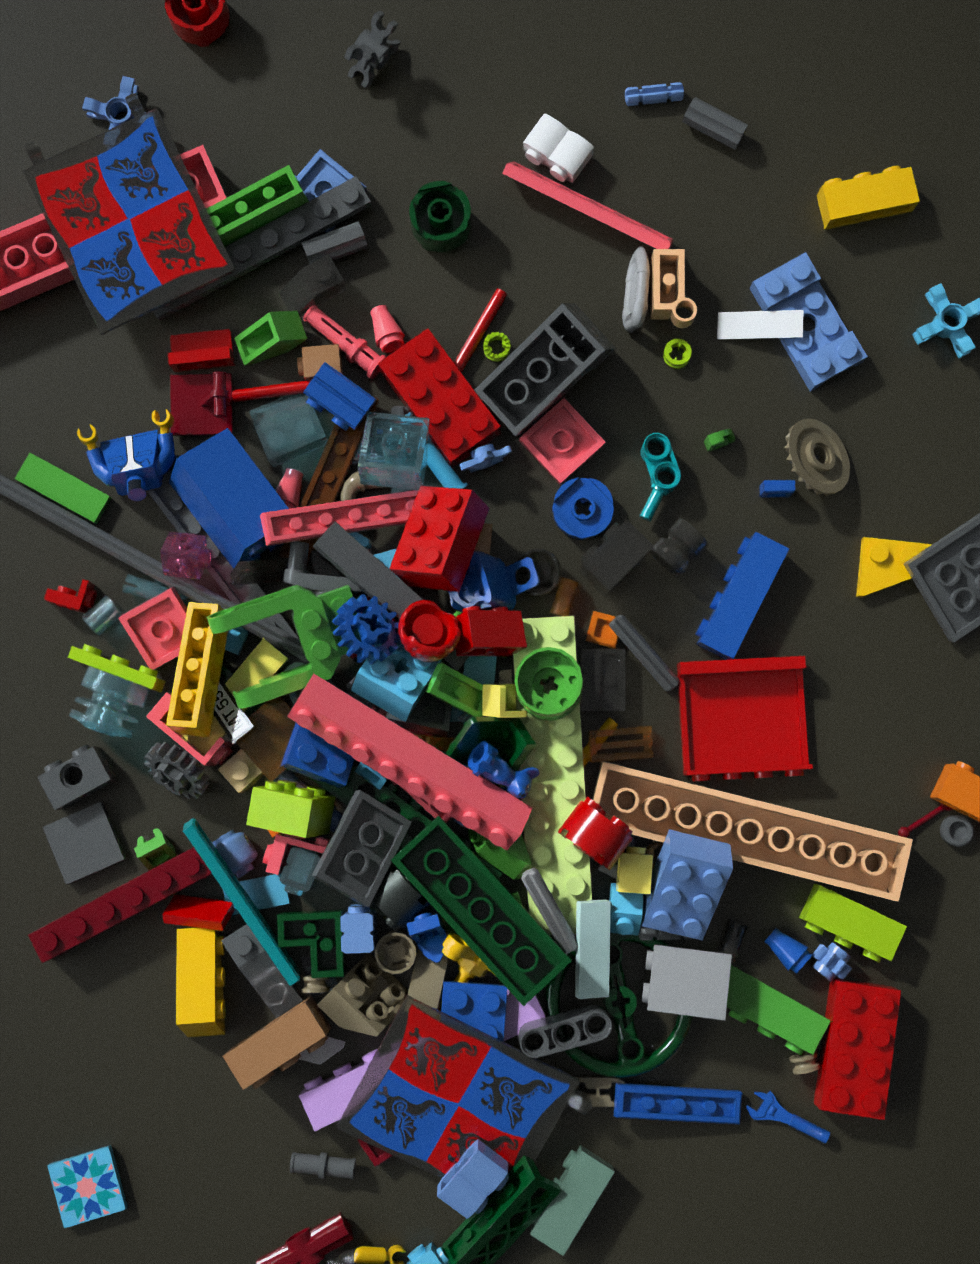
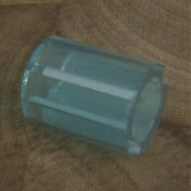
(102, 615)

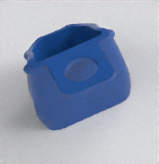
(491, 583)

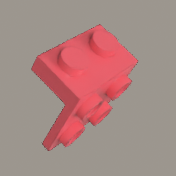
(278, 852)

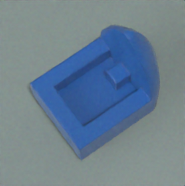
(429, 934)

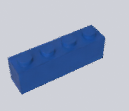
(742, 595)

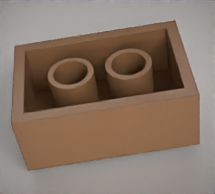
(278, 1044)

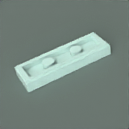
(593, 949)

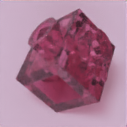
(185, 555)

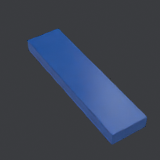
(677, 1103)

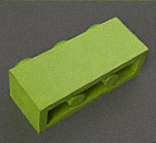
(852, 923)

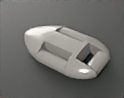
(636, 291)

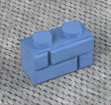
(359, 930)

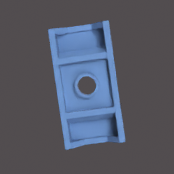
(829, 345)

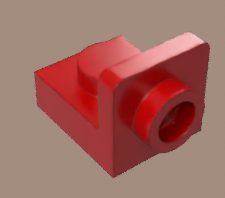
(66, 597)

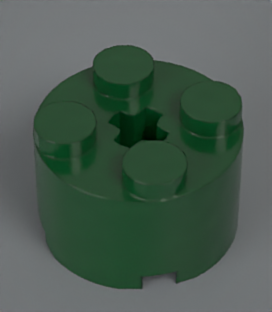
(443, 199)

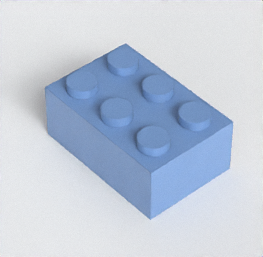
(687, 884)

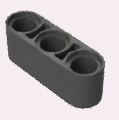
(580, 1036)

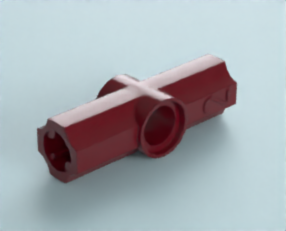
(311, 1245)

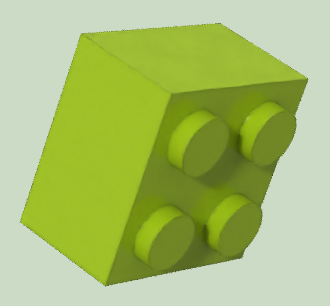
(291, 809)

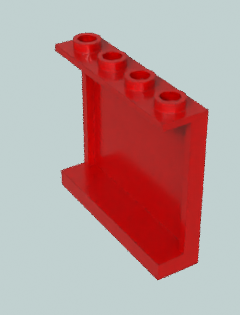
(743, 717)

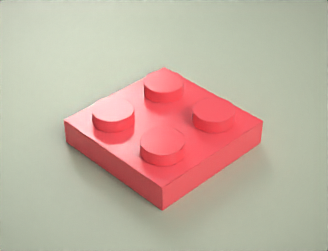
(562, 441)
(157, 627)

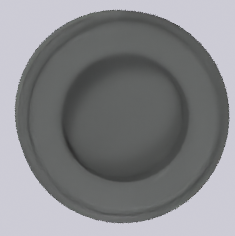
(956, 830)

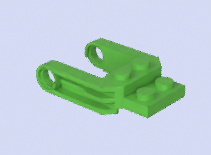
(314, 626)

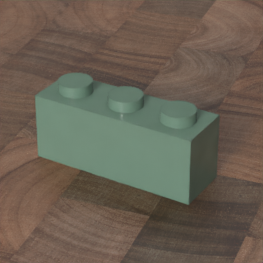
(581, 1187)

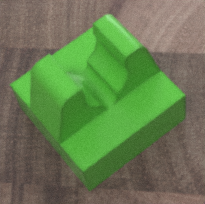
(155, 851)

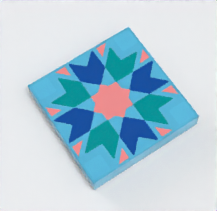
(87, 1186)

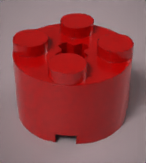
(198, 20)
(595, 834)

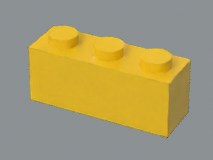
(867, 197)

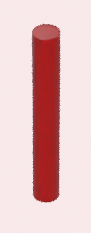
(480, 329)
(269, 391)

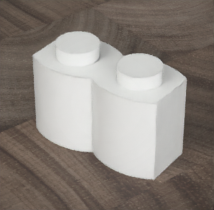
(558, 149)

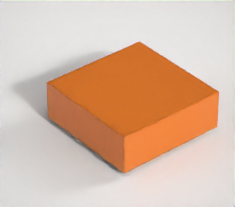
(600, 631)

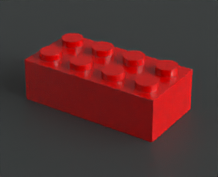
(437, 390)
(857, 1048)

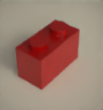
(490, 632)

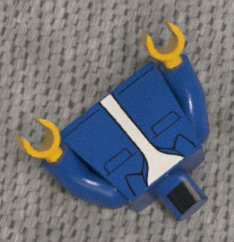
(133, 461)

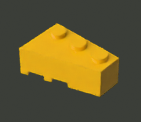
(200, 982)

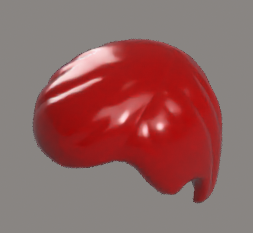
(428, 631)

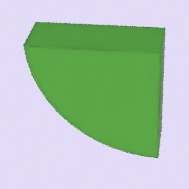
(719, 439)

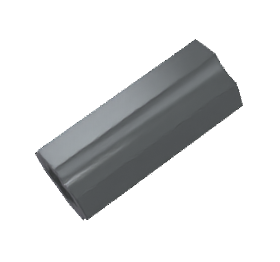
(714, 123)
(336, 243)

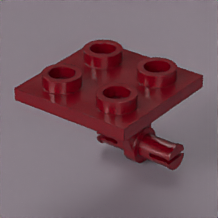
(201, 404)

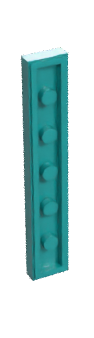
(241, 900)

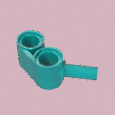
(655, 465)

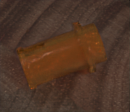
(564, 597)

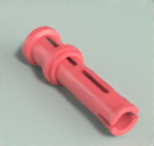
(355, 349)

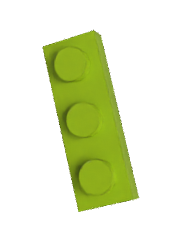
(117, 666)

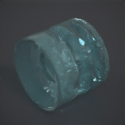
(109, 703)

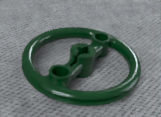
(625, 1065)

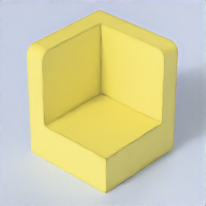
(500, 701)

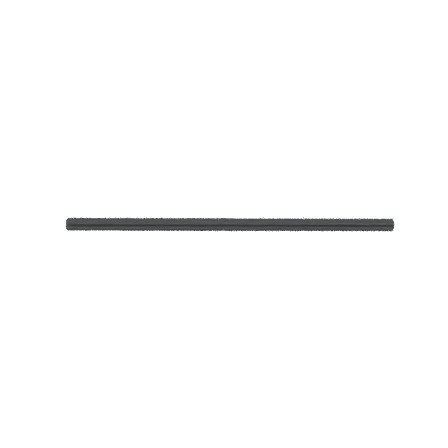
(141, 562)

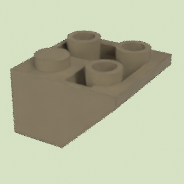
(364, 998)

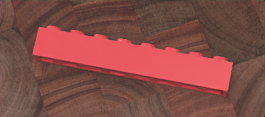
(410, 762)

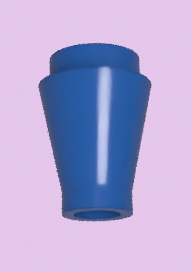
(788, 950)

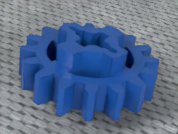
(366, 629)

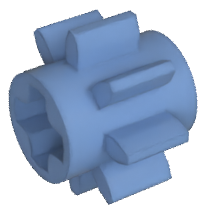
(831, 962)

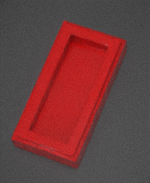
(198, 912)

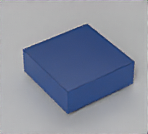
(777, 488)

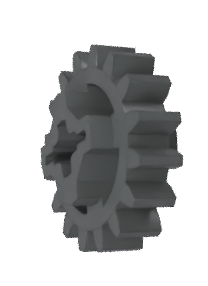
(176, 770)

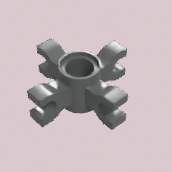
(372, 49)

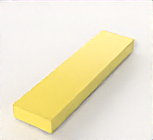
(260, 664)

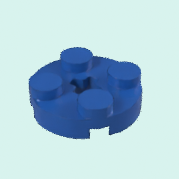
(583, 490)

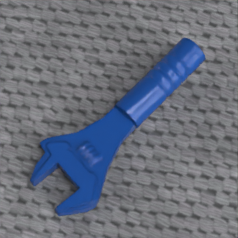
(772, 1110)

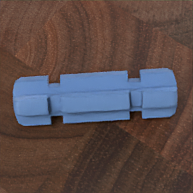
(654, 94)

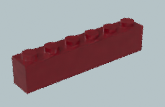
(119, 905)

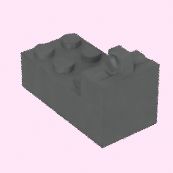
(544, 368)

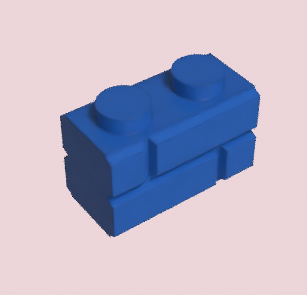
(339, 396)

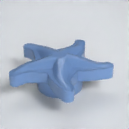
(485, 457)

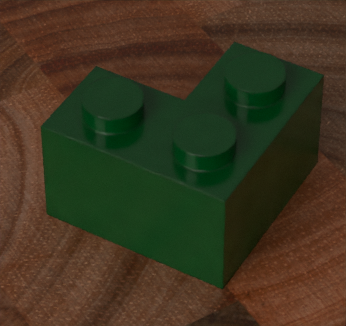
(322, 933)

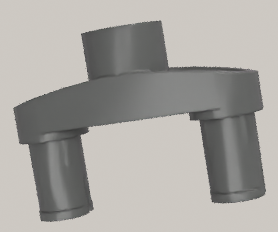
(318, 584)

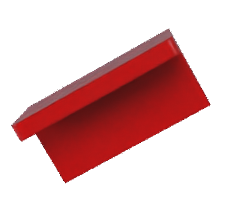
(201, 350)

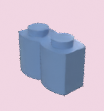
(473, 1179)

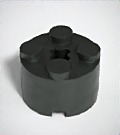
(399, 899)

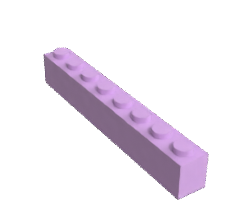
(328, 1098)

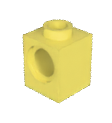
(634, 871)

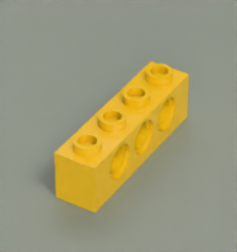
(197, 673)

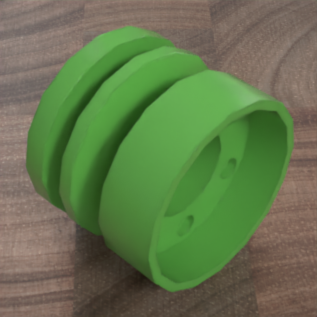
(541, 667)

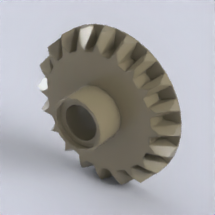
(817, 456)

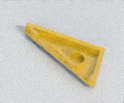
(883, 563)

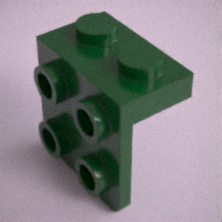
(505, 734)

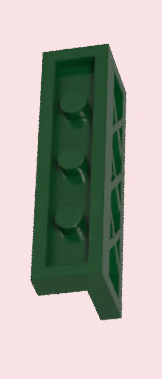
(473, 1235)

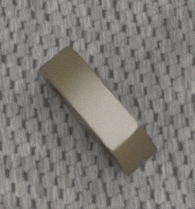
(599, 1082)

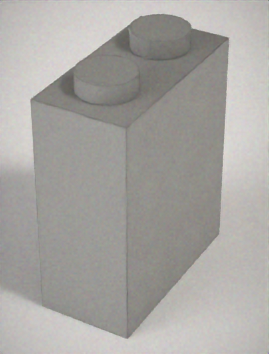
(687, 982)

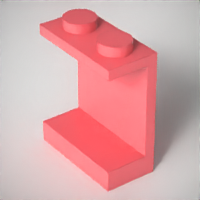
(218, 752)

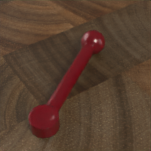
(905, 831)

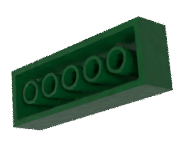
(481, 910)

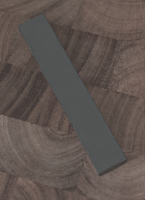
(371, 576)

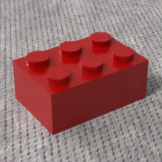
(439, 538)

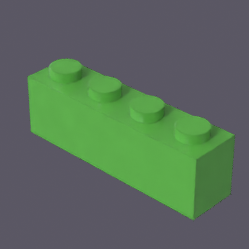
(257, 205)
(774, 1012)

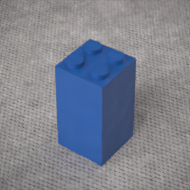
(226, 496)

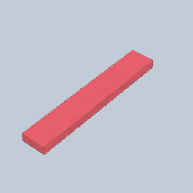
(587, 206)
(351, 515)

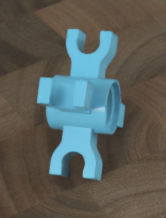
(960, 340)

